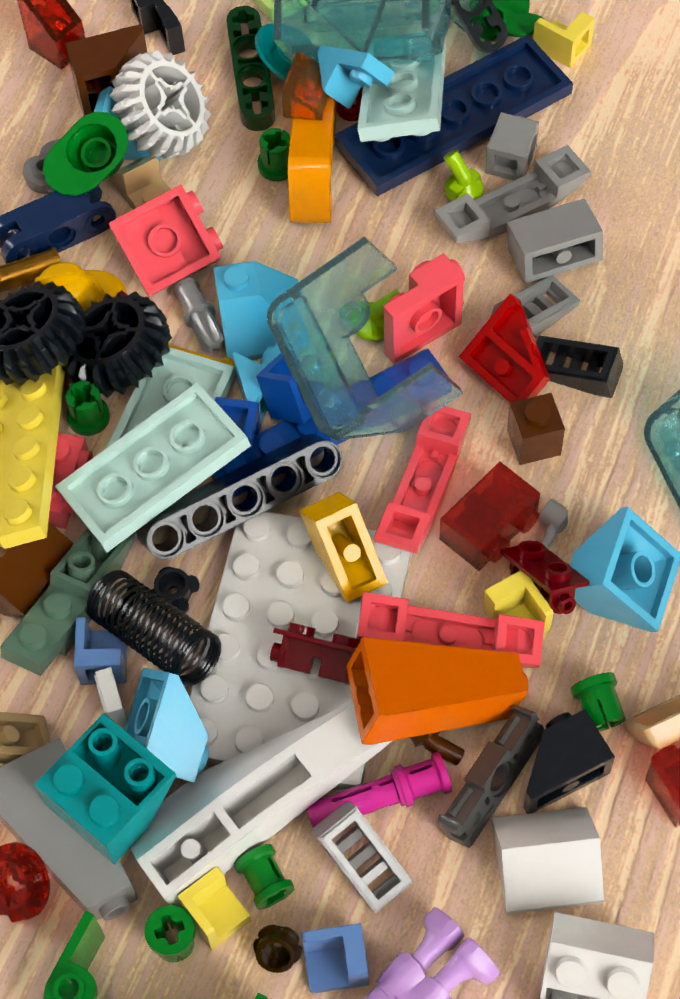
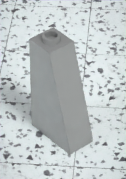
(69, 858)

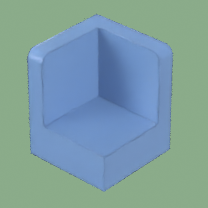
(97, 652)
(335, 958)

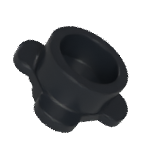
(175, 578)

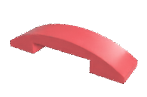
(424, 480)
(396, 620)

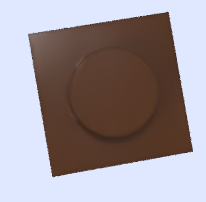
(535, 428)

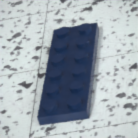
(509, 81)

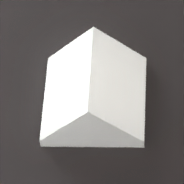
(548, 860)

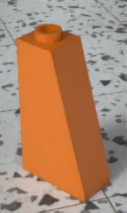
(430, 688)

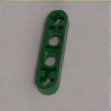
(250, 67)

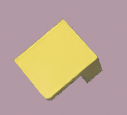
(565, 42)
(517, 598)
(214, 908)

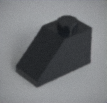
(567, 760)

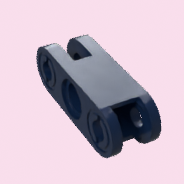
(53, 222)

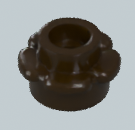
(276, 958)

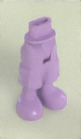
(407, 973)

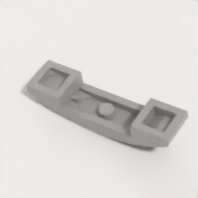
(488, 215)

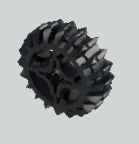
(38, 331)
(120, 343)

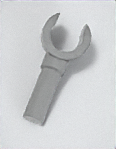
(556, 518)

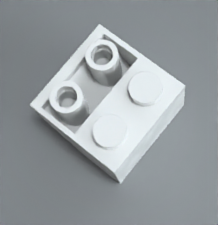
(596, 960)

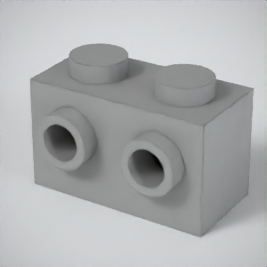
(557, 238)

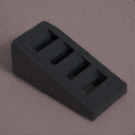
(597, 356)

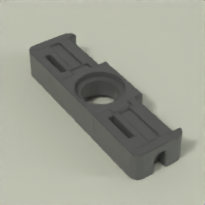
(492, 777)

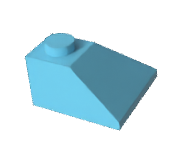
(244, 299)
(627, 571)
(168, 723)

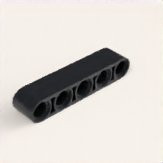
(260, 496)

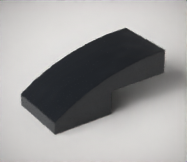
(158, 16)

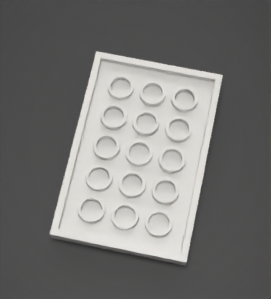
(265, 584)

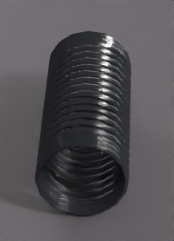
(125, 606)

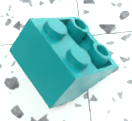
(106, 788)

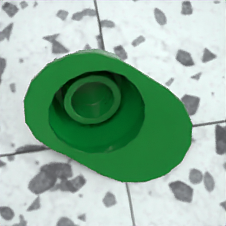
(86, 154)

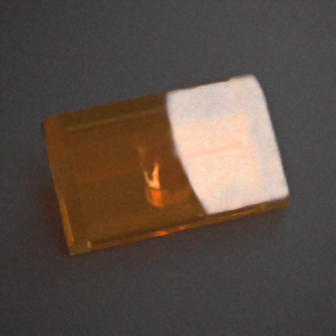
(303, 90)

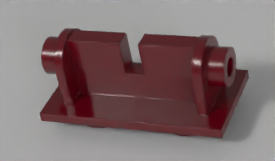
(548, 572)
(301, 647)

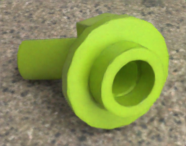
(463, 179)
(375, 325)

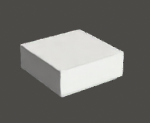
(110, 696)

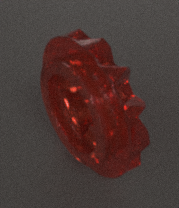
(28, 870)

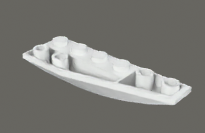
(248, 800)

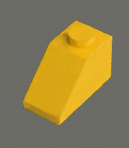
(344, 545)

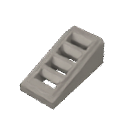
(539, 320)
(336, 823)

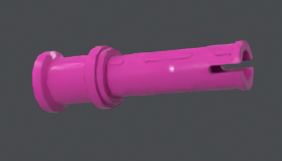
(400, 787)

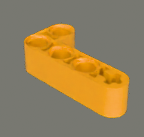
(311, 168)

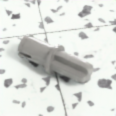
(199, 314)

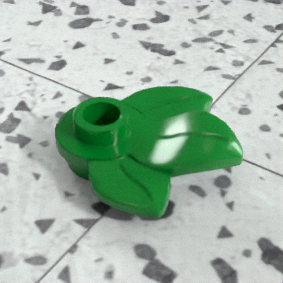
(515, 16)

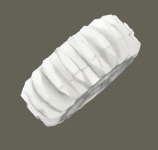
(160, 105)

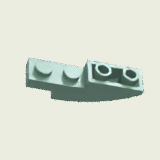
(51, 622)

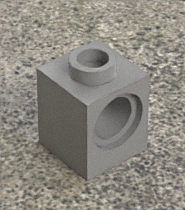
(511, 146)

